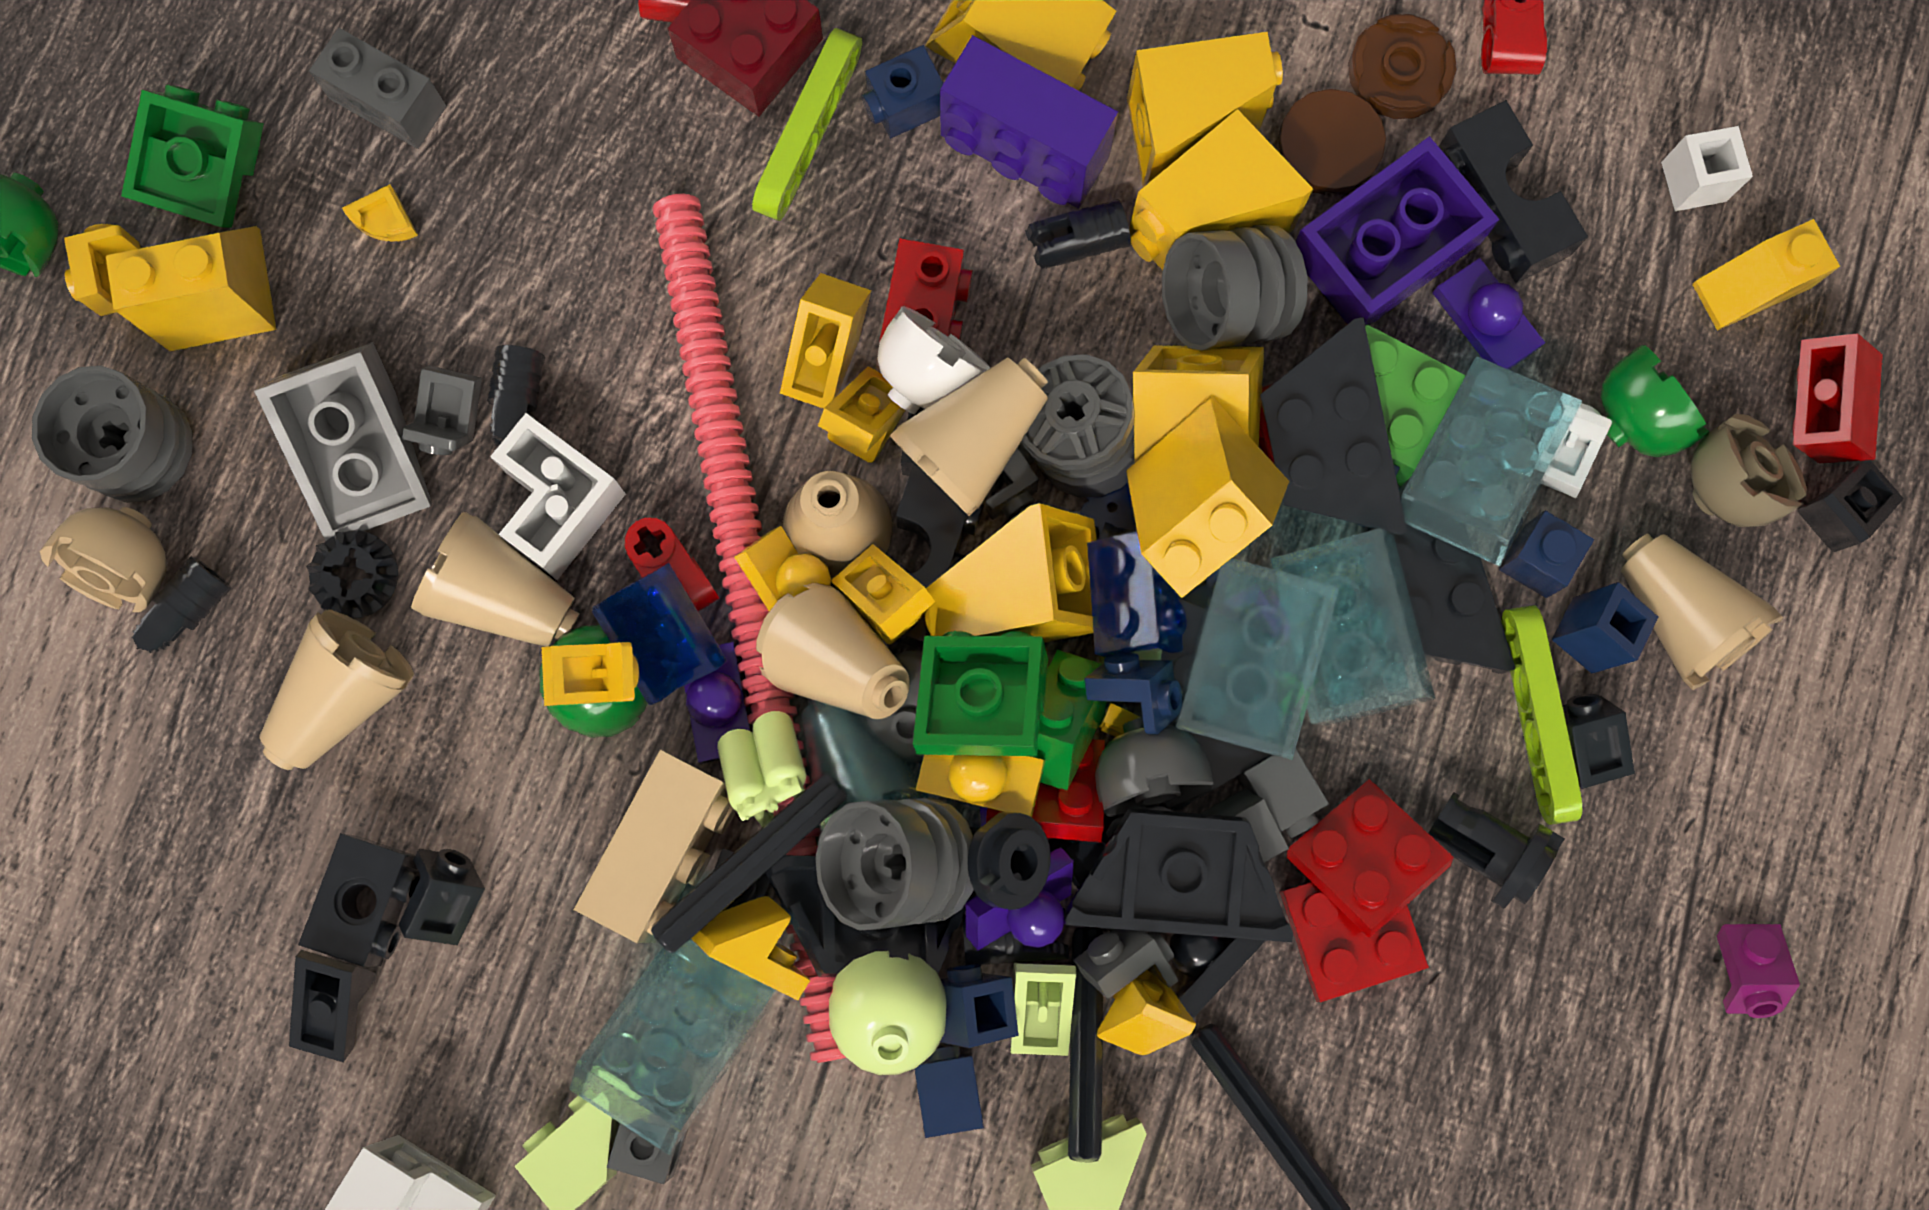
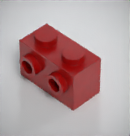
(929, 282)
(1837, 399)

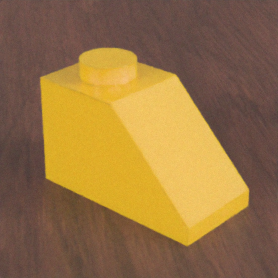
(1766, 274)
(824, 339)

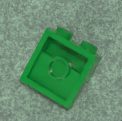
(191, 155)
(980, 694)

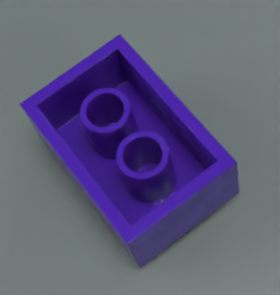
(1025, 123)
(1394, 234)

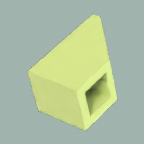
(570, 1161)
(1093, 1184)

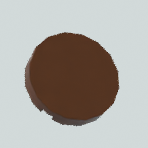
(1402, 66)
(1332, 140)

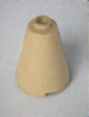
(974, 430)
(837, 519)
(493, 587)
(1700, 610)
(830, 654)
(330, 689)

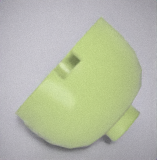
(887, 1012)

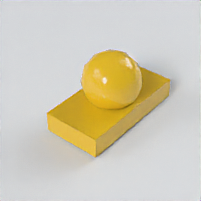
(779, 569)
(984, 781)

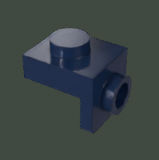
(1136, 680)

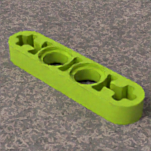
(807, 124)
(1542, 716)

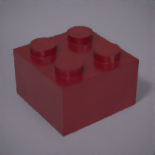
(746, 44)

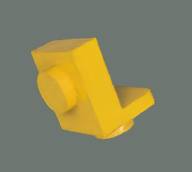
(88, 270)
(589, 673)

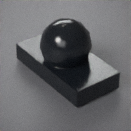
(1209, 964)

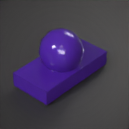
(1489, 315)
(716, 705)
(1031, 925)

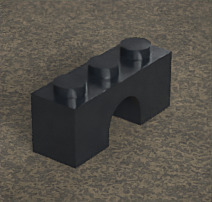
(1528, 231)
(942, 524)

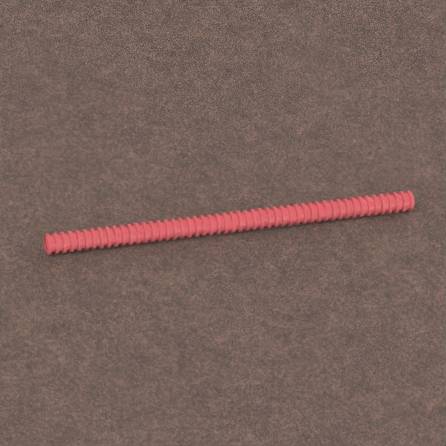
(733, 508)

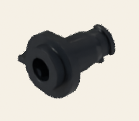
(1497, 849)
(1008, 860)

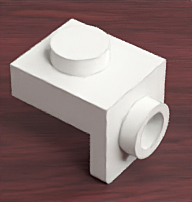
(1578, 451)

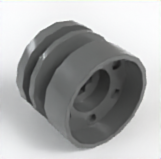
(1234, 286)
(111, 434)
(1090, 453)
(894, 863)

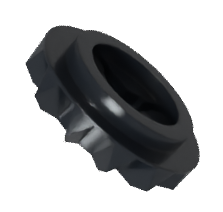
(365, 595)

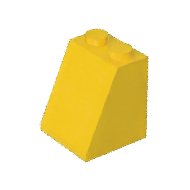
(1043, 33)
(1191, 88)
(1218, 184)
(195, 288)
(1180, 379)
(1202, 496)
(1021, 580)

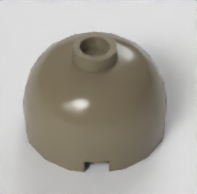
(1743, 476)

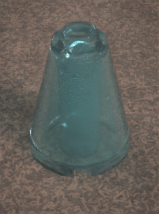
(855, 757)

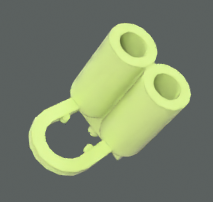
(762, 766)

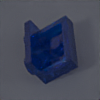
(1131, 600)
(664, 633)

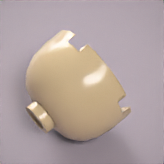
(108, 556)

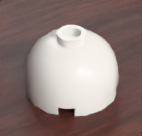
(923, 361)

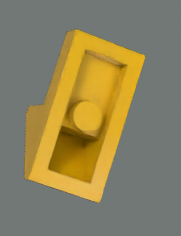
(862, 415)
(883, 593)
(748, 942)
(1145, 1017)

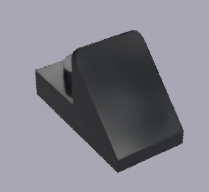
(1852, 507)
(326, 1004)

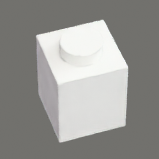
(1706, 168)

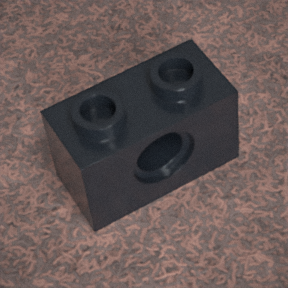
(334, 921)

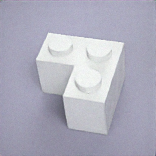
(566, 500)
(405, 1177)

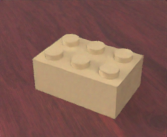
(656, 848)

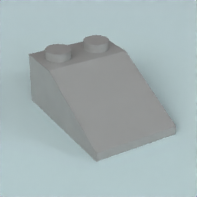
(346, 441)

